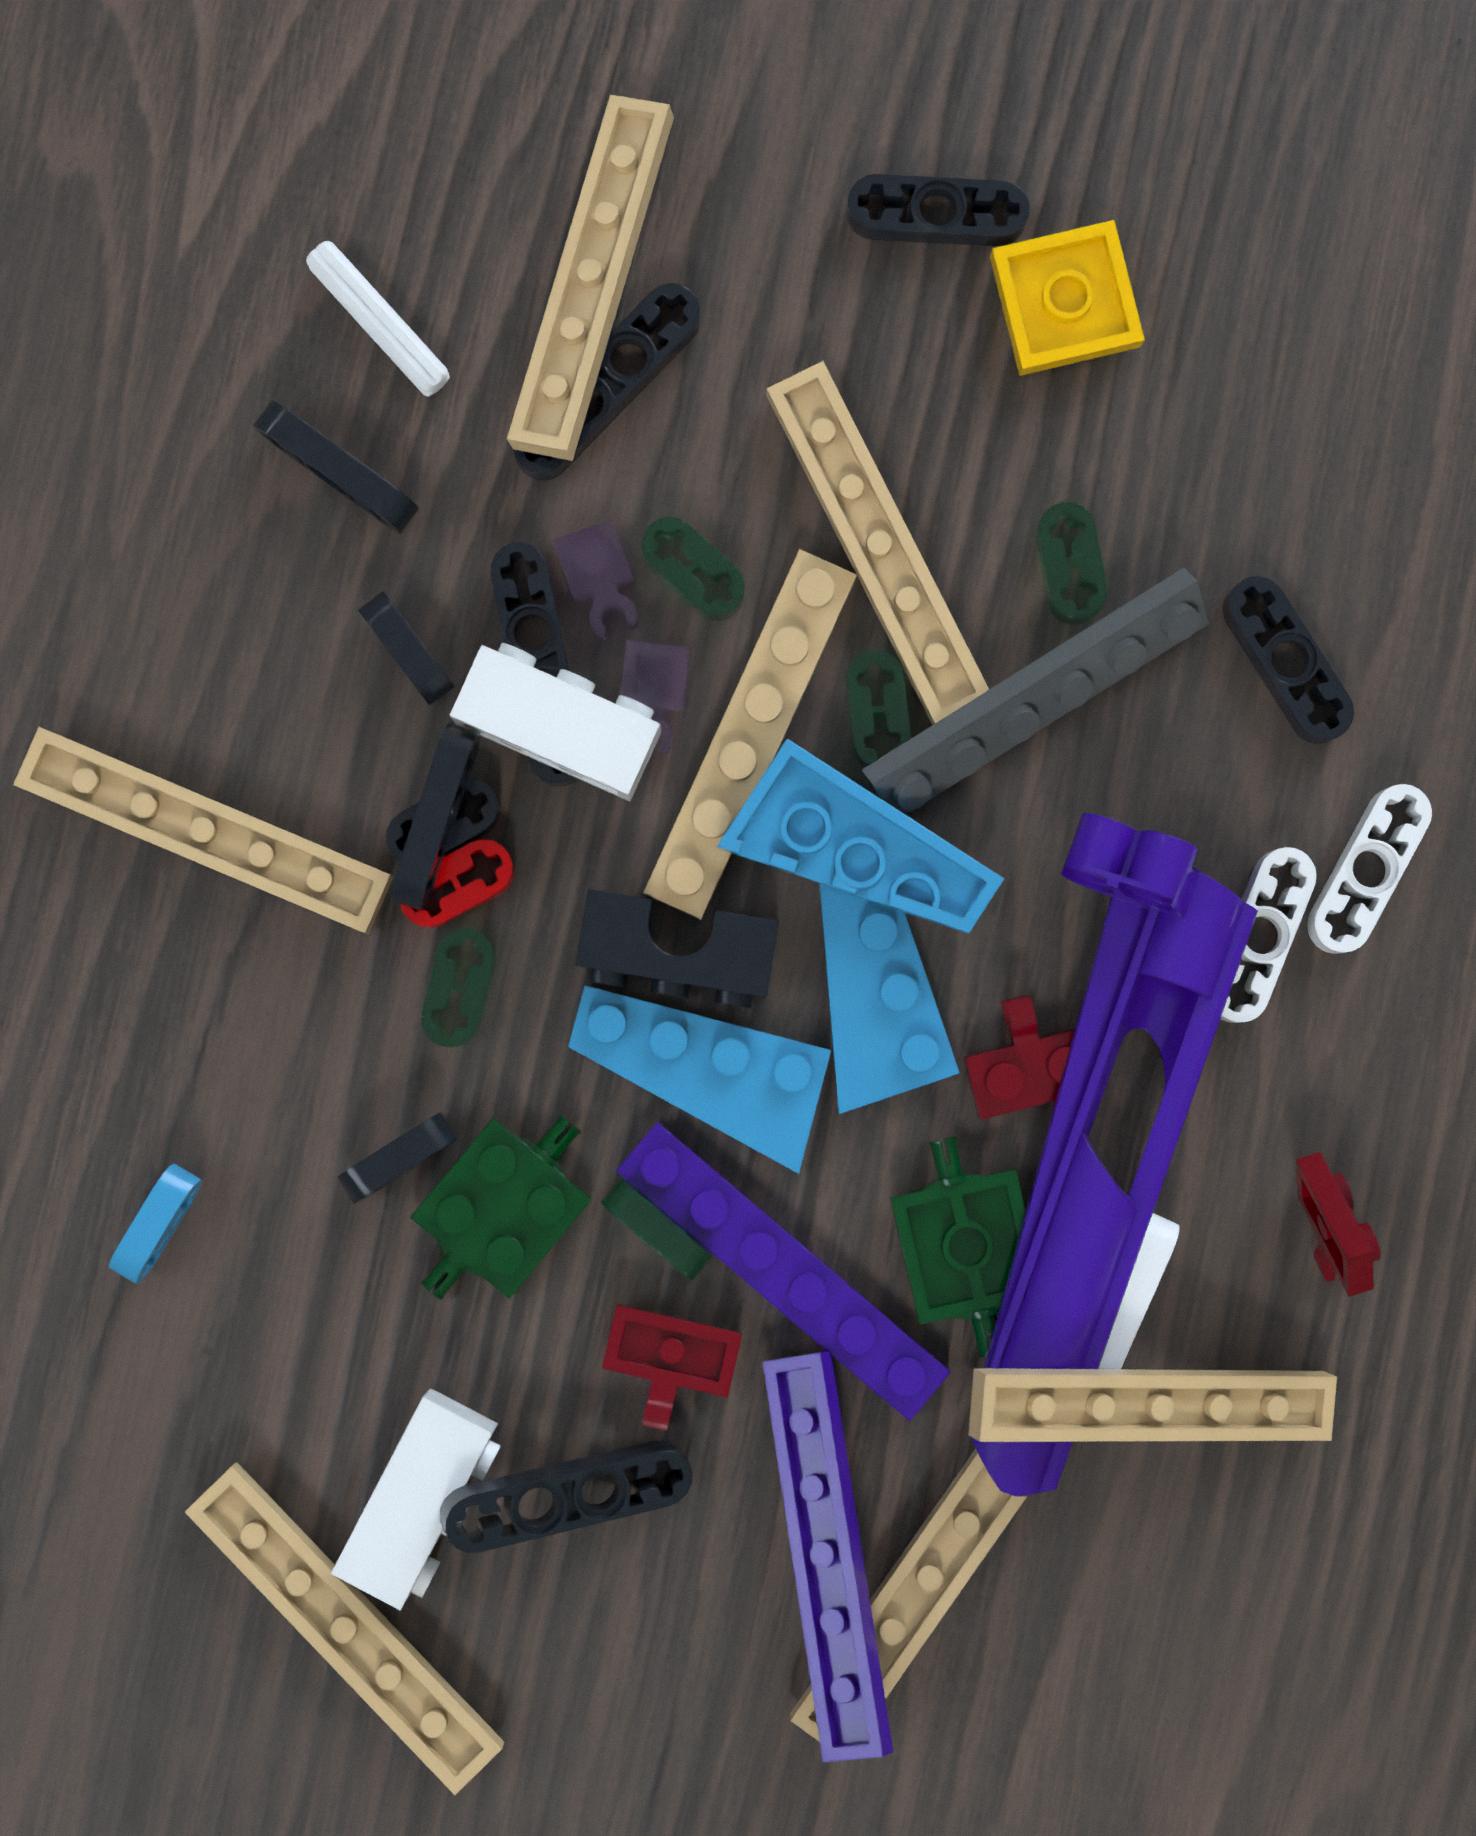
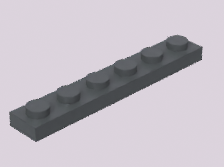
(1039, 694)

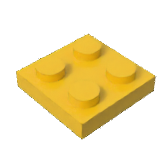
(1067, 297)

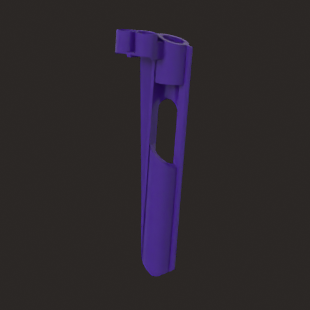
(1158, 968)

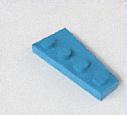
(847, 838)
(879, 1003)
(719, 1072)

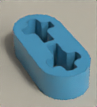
(155, 1223)

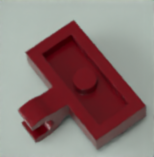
(1022, 1072)
(1342, 1241)
(671, 1355)

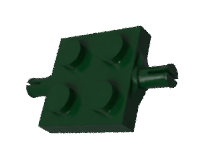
(501, 1207)
(959, 1241)

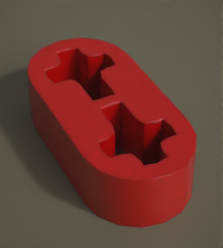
(472, 894)

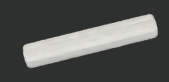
(377, 318)

